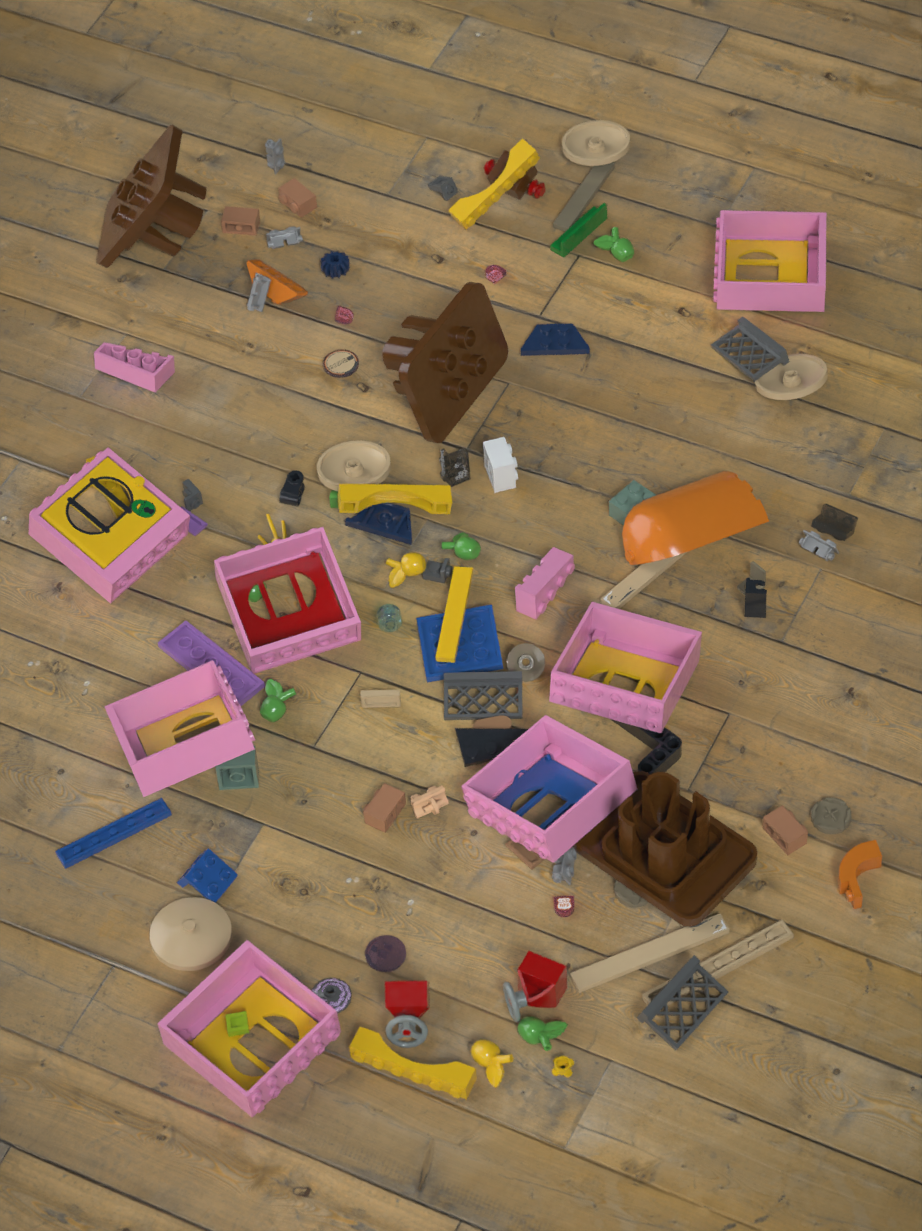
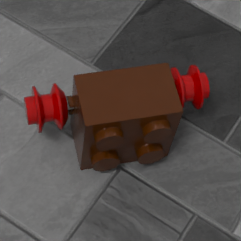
(521, 185)

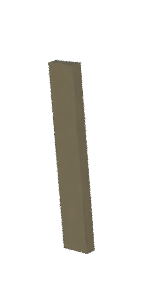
(583, 196)

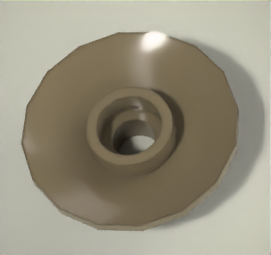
(536, 659)

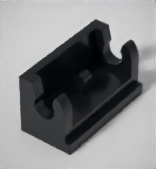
(755, 599)

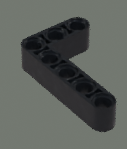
(665, 747)

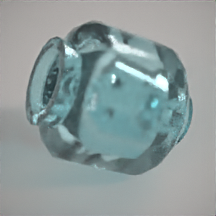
(389, 618)

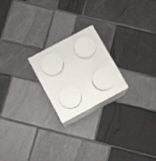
(500, 464)

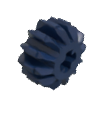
(335, 264)

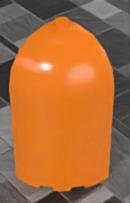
(690, 518)

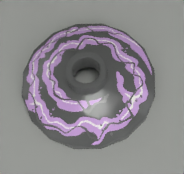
(341, 993)

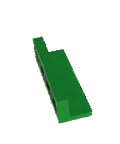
(579, 230)

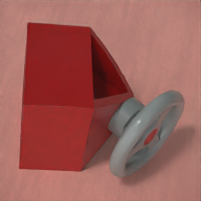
(539, 984)
(407, 1003)

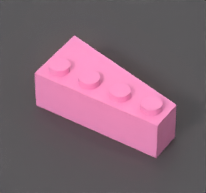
(133, 366)
(543, 583)

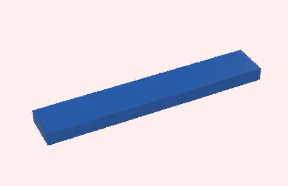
(113, 833)

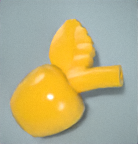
(410, 565)
(488, 1056)

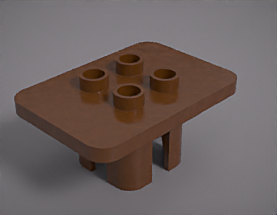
(147, 199)
(450, 362)
(669, 849)

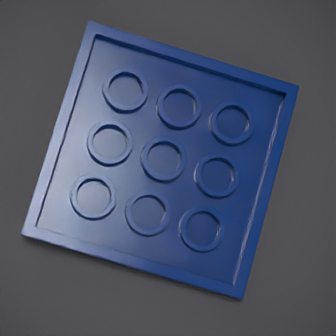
(477, 645)

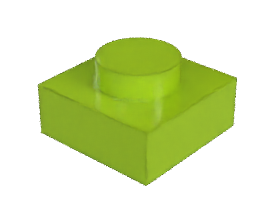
(237, 1023)

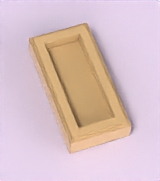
(380, 698)

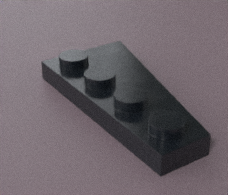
(484, 744)

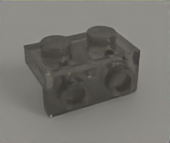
(455, 466)
(835, 522)

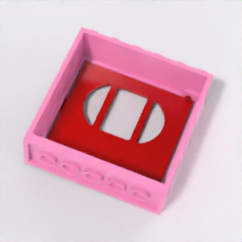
(298, 634)

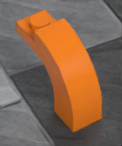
(856, 861)

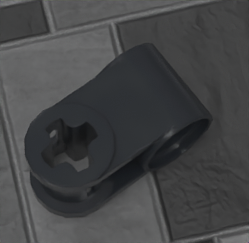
(292, 489)

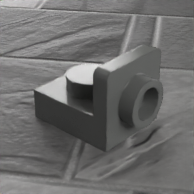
(444, 185)
(192, 495)
(437, 571)

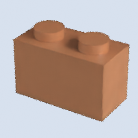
(297, 197)
(240, 220)
(384, 807)
(785, 830)

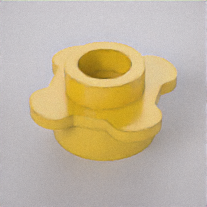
(563, 1061)

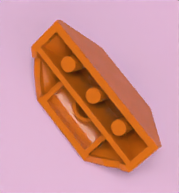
(281, 287)

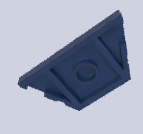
(554, 340)
(384, 520)

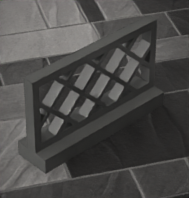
(760, 341)
(484, 680)
(673, 987)

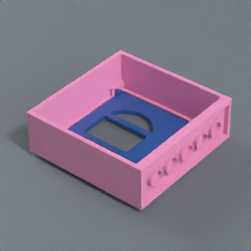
(558, 763)

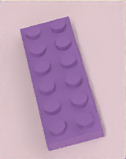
(193, 649)

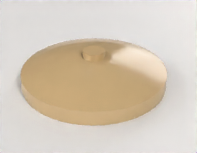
(596, 143)
(794, 380)
(353, 464)
(190, 934)

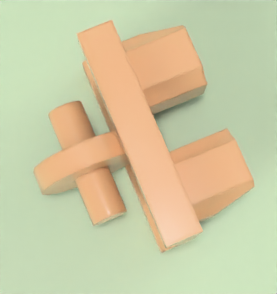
(429, 802)

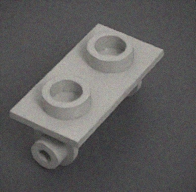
(275, 154)
(291, 235)
(258, 292)
(813, 541)
(565, 870)

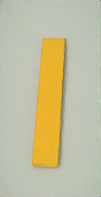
(454, 614)

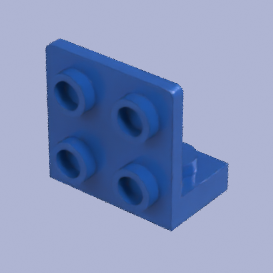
(208, 876)

